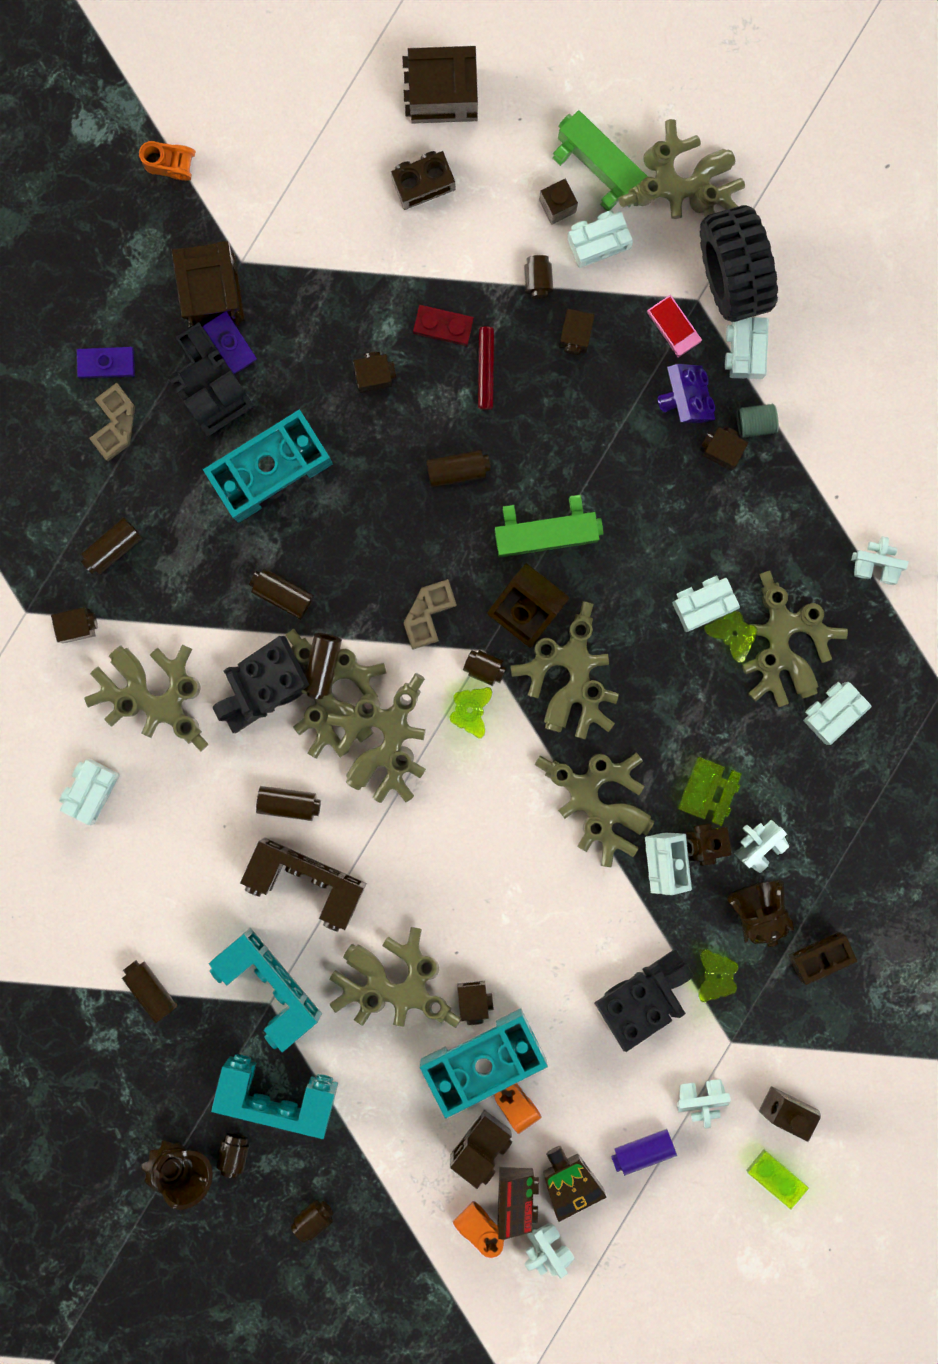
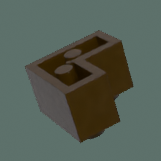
(478, 1148)

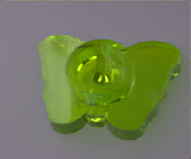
(724, 629)
(471, 721)
(714, 986)

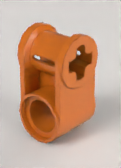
(173, 160)
(518, 1108)
(477, 1227)

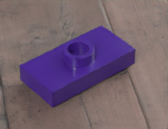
(230, 342)
(105, 362)

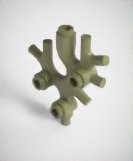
(675, 188)
(778, 631)
(579, 664)
(353, 671)
(158, 709)
(395, 730)
(585, 798)
(402, 996)

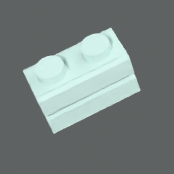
(600, 238)
(748, 348)
(705, 604)
(837, 712)
(88, 791)
(668, 863)

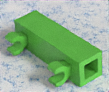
(599, 155)
(547, 533)

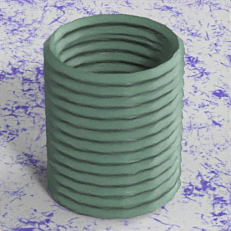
(757, 420)

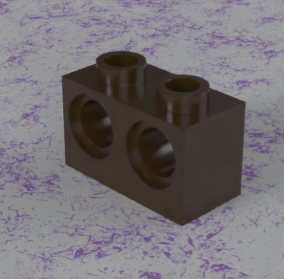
(426, 187)
(822, 958)

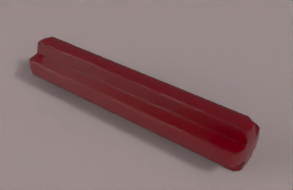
(486, 368)

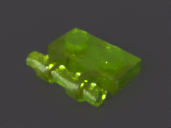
(702, 787)

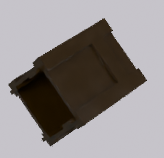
(441, 84)
(208, 283)

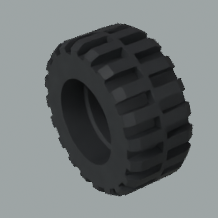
(739, 263)

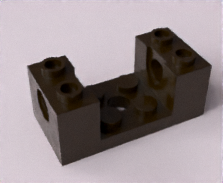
(267, 864)

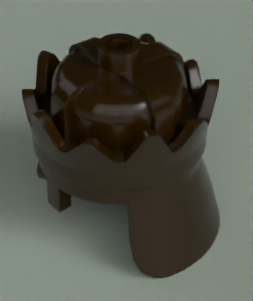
(762, 912)
(178, 1174)

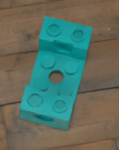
(238, 473)
(299, 1014)
(507, 1046)
(234, 1100)

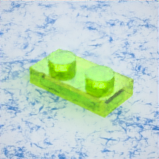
(777, 1179)

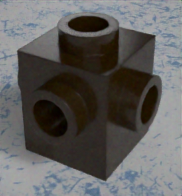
(707, 844)

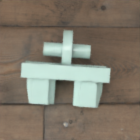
(891, 566)
(759, 842)
(715, 1098)
(554, 1261)

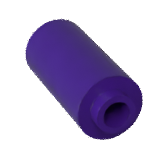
(644, 1152)

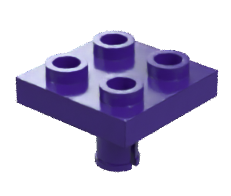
(689, 394)

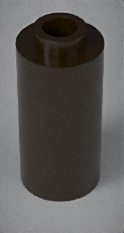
(458, 468)
(110, 547)
(281, 593)
(322, 664)
(287, 803)
(148, 991)

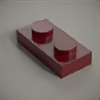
(443, 325)

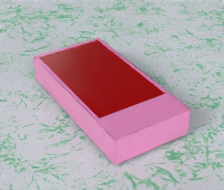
(674, 326)

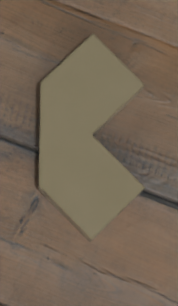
(117, 433)
(428, 602)

